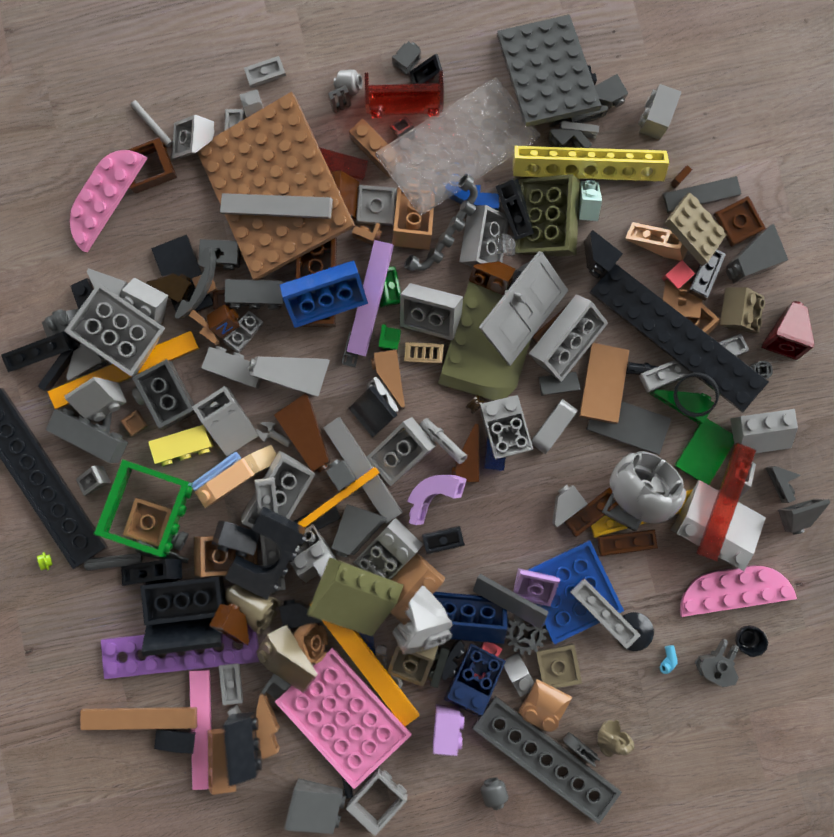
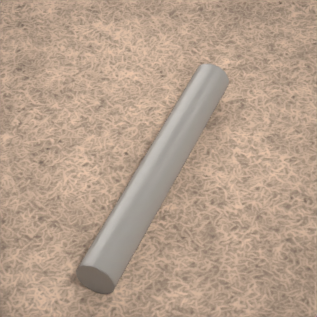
(151, 123)

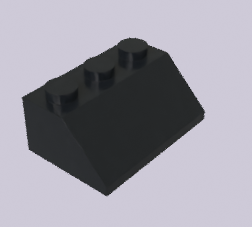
(241, 748)

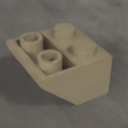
(742, 309)

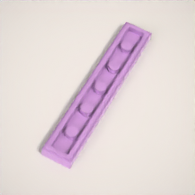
(373, 289)

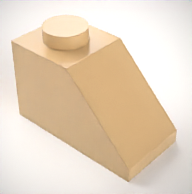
(260, 460)

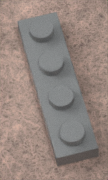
(605, 613)

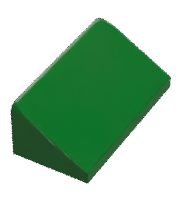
(391, 289)

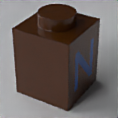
(223, 321)

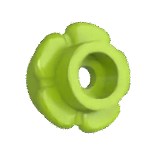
(44, 561)

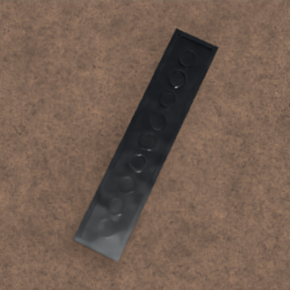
(679, 337)
(45, 487)

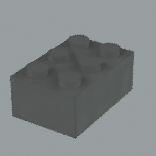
(164, 394)

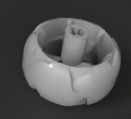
(647, 487)

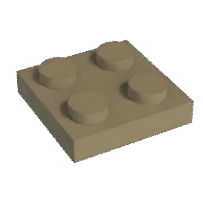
(559, 666)

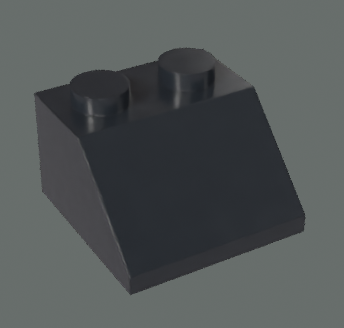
(600, 255)

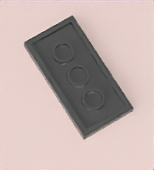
(635, 427)

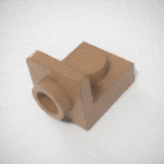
(363, 234)

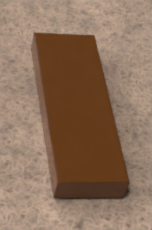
(589, 514)
(627, 542)

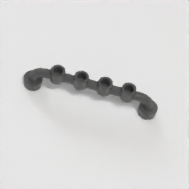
(456, 223)

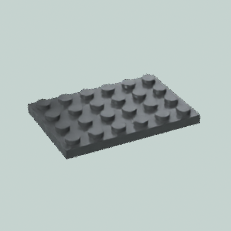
(548, 70)

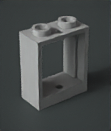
(363, 815)

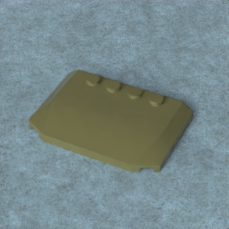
(471, 360)

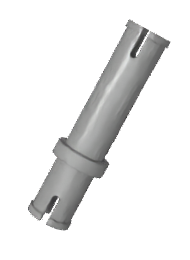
(437, 434)

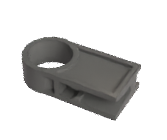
(580, 748)

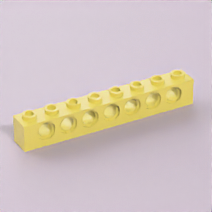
(590, 163)

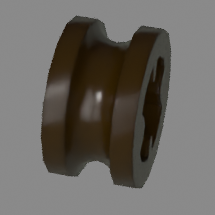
(474, 404)

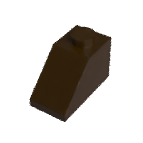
(175, 286)

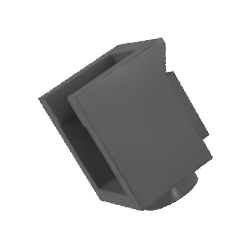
(407, 57)

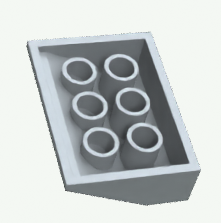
(115, 330)
(742, 532)

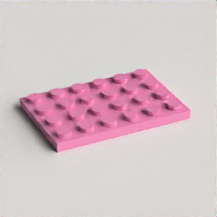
(344, 719)

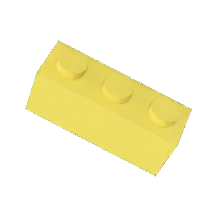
(181, 445)

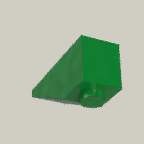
(690, 401)

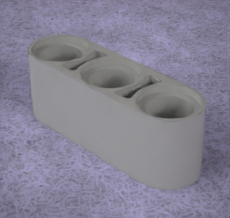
(553, 426)

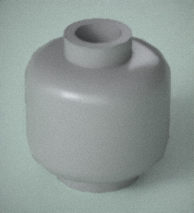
(350, 79)

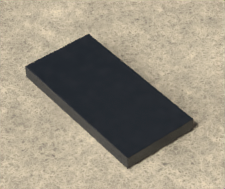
(179, 258)
(180, 637)

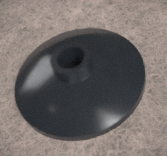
(645, 628)

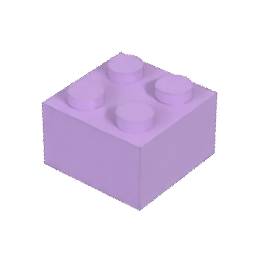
(446, 730)

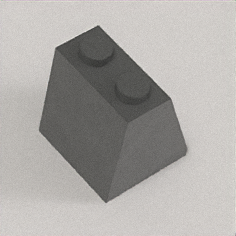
(759, 256)
(314, 807)

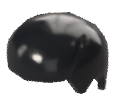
(751, 641)

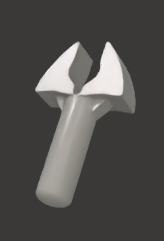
(274, 435)

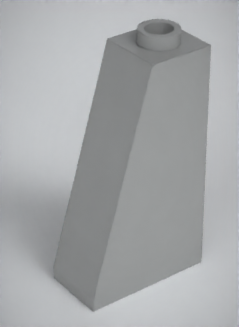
(294, 373)

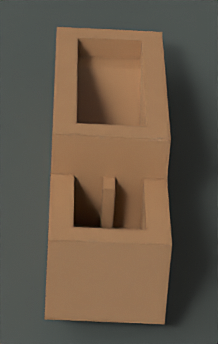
(267, 727)

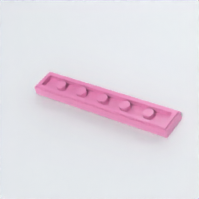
(201, 698)

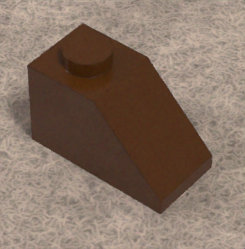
(231, 623)

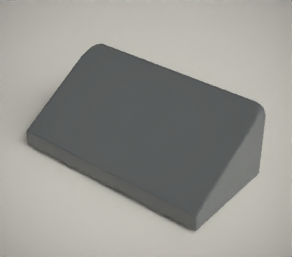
(550, 385)

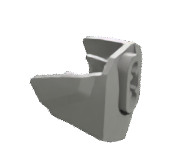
(428, 624)

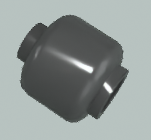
(494, 793)

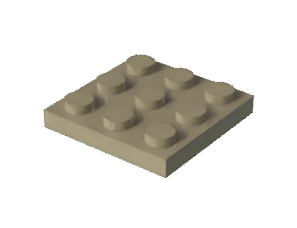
(695, 229)

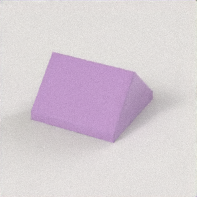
(536, 586)

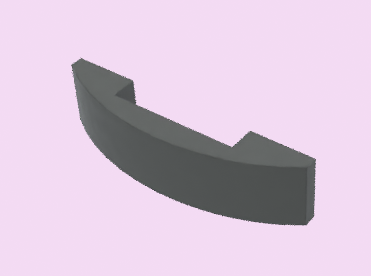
(208, 261)

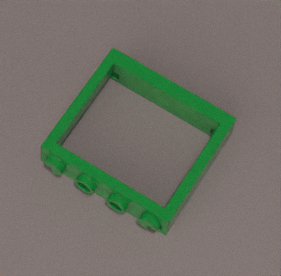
(114, 500)

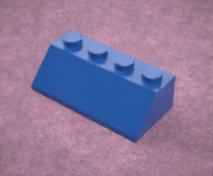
(323, 294)

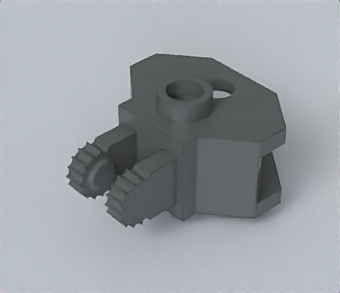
(58, 321)
(719, 665)

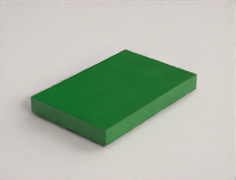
(705, 451)

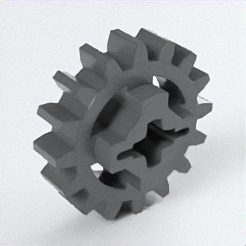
(518, 638)

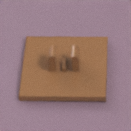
(682, 301)

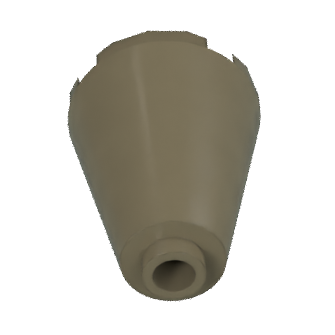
(257, 609)

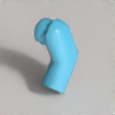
(670, 661)

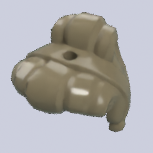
(612, 740)

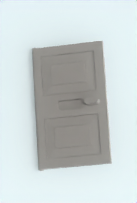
(523, 308)

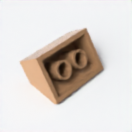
(413, 576)

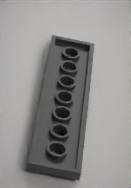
(547, 773)

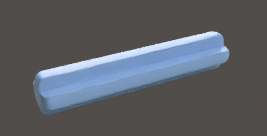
(219, 468)

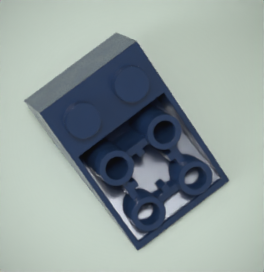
(469, 691)

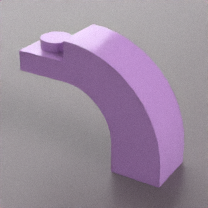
(429, 488)

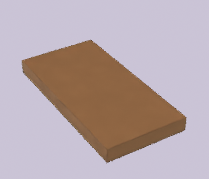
(604, 383)

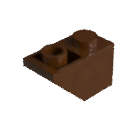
(492, 276)

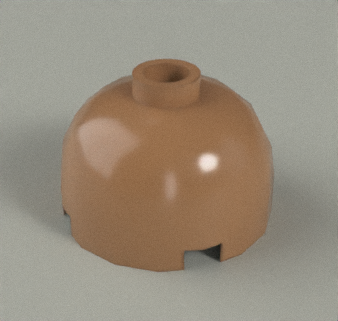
(312, 641)

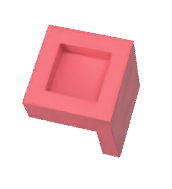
(679, 274)

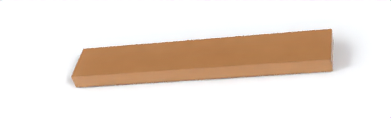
(139, 718)

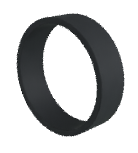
(692, 414)

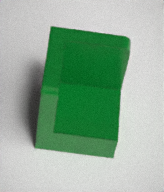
(389, 338)

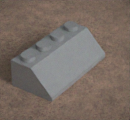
(569, 337)
(290, 484)

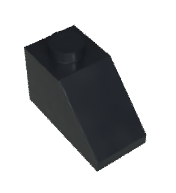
(295, 614)

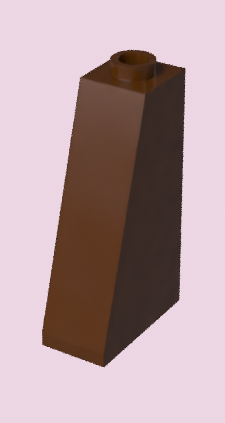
(303, 430)

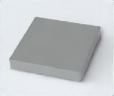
(376, 205)

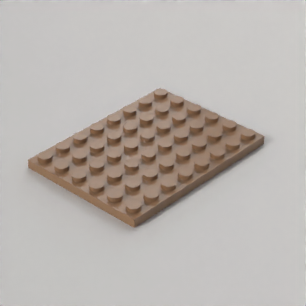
(274, 156)

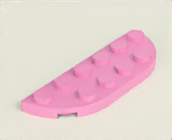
(102, 195)
(735, 590)

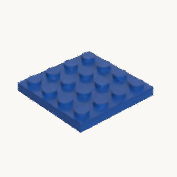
(566, 613)

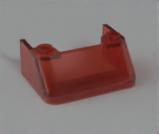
(404, 98)

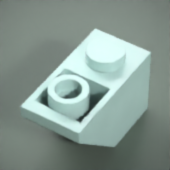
(589, 200)

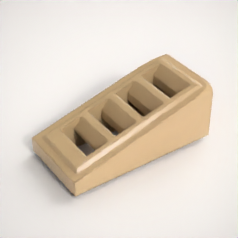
(430, 360)

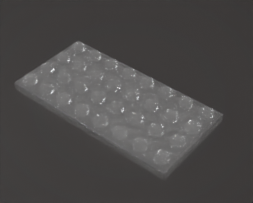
(462, 140)

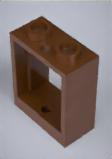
(169, 174)

